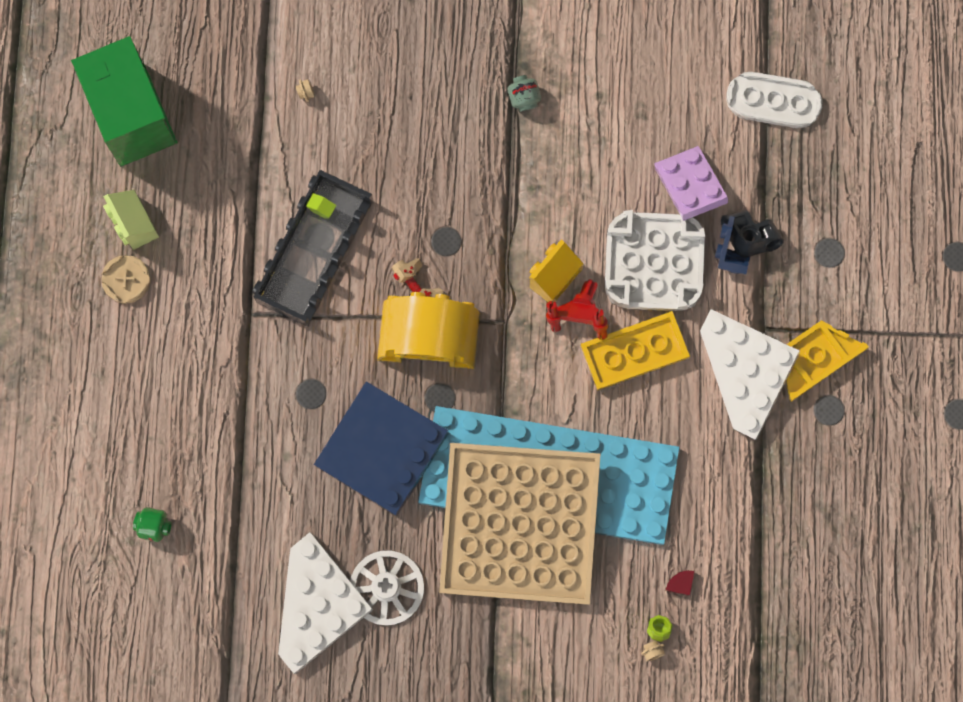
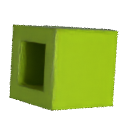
(321, 206)

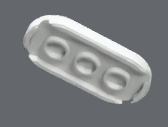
(774, 100)

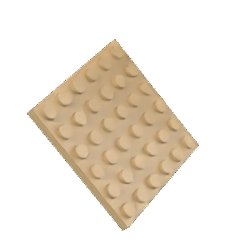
(520, 523)

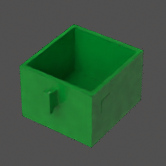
(124, 101)

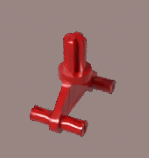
(580, 310)

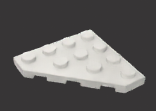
(747, 369)
(317, 604)

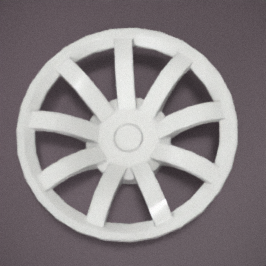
(387, 586)

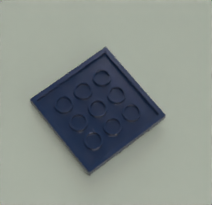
(381, 448)

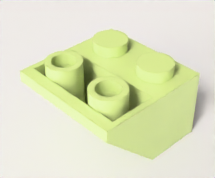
(133, 221)

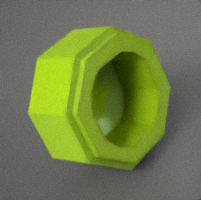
(659, 628)

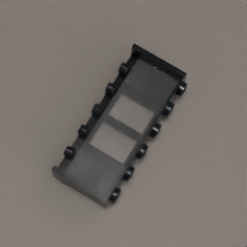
(312, 250)

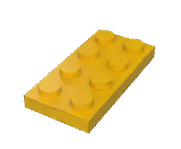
(635, 351)

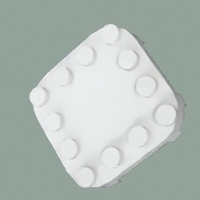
(654, 261)

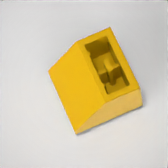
(555, 272)

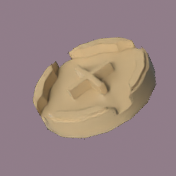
(125, 279)

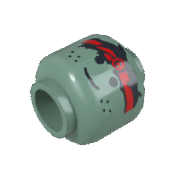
(524, 93)

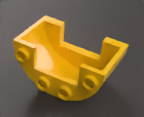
(429, 330)

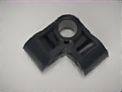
(752, 238)

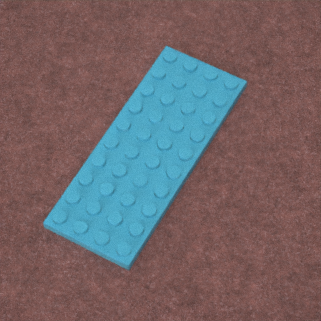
(633, 473)

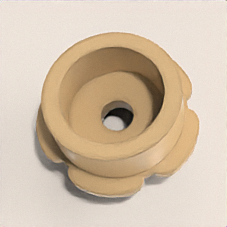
(305, 90)
(653, 651)

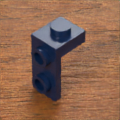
(728, 258)

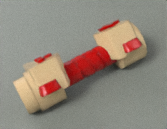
(405, 272)

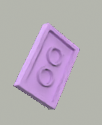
(691, 183)

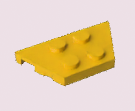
(821, 354)

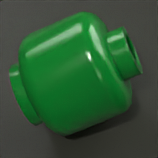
(152, 524)

